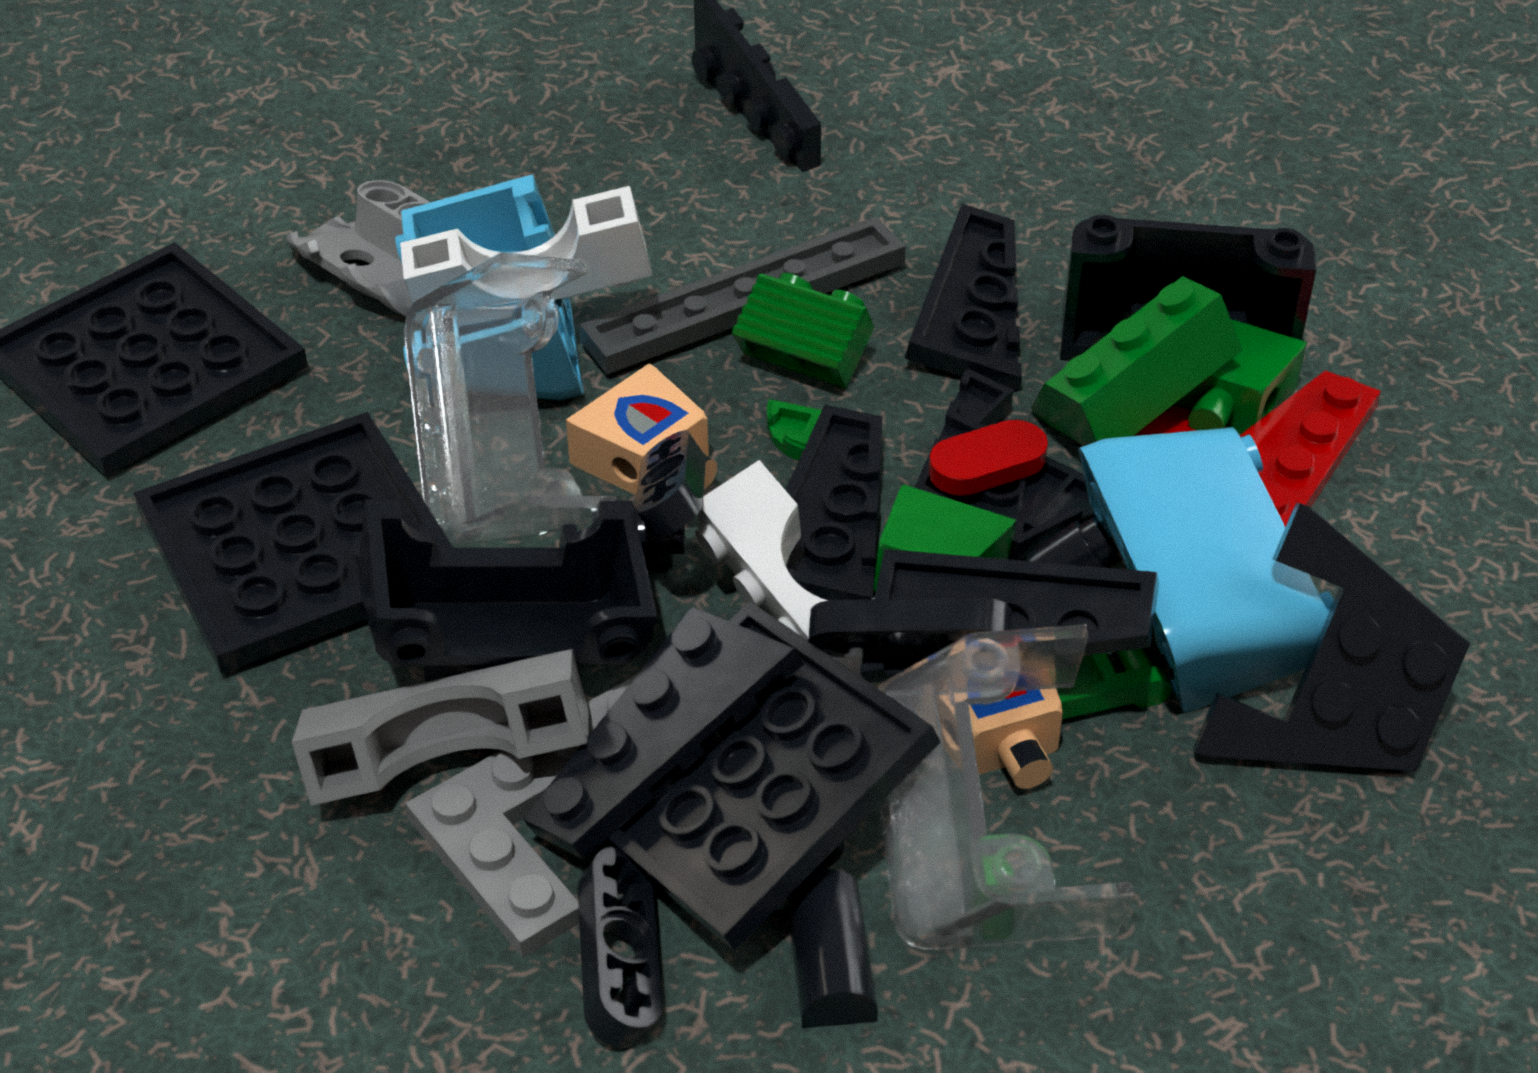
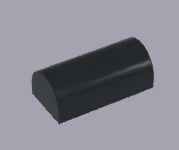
(830, 951)

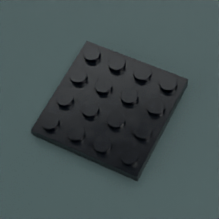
(143, 357)
(275, 537)
(773, 789)

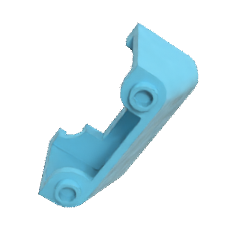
(507, 220)
(1210, 532)

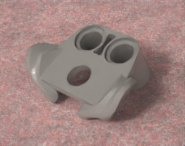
(366, 239)

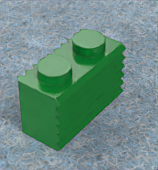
(804, 328)

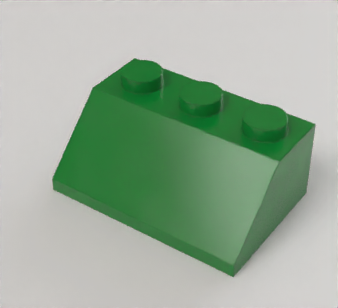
(1141, 366)

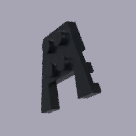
(1039, 502)
(1371, 675)

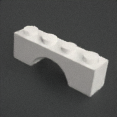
(598, 230)
(754, 530)

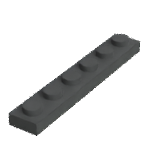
(718, 300)

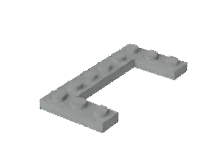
(473, 833)

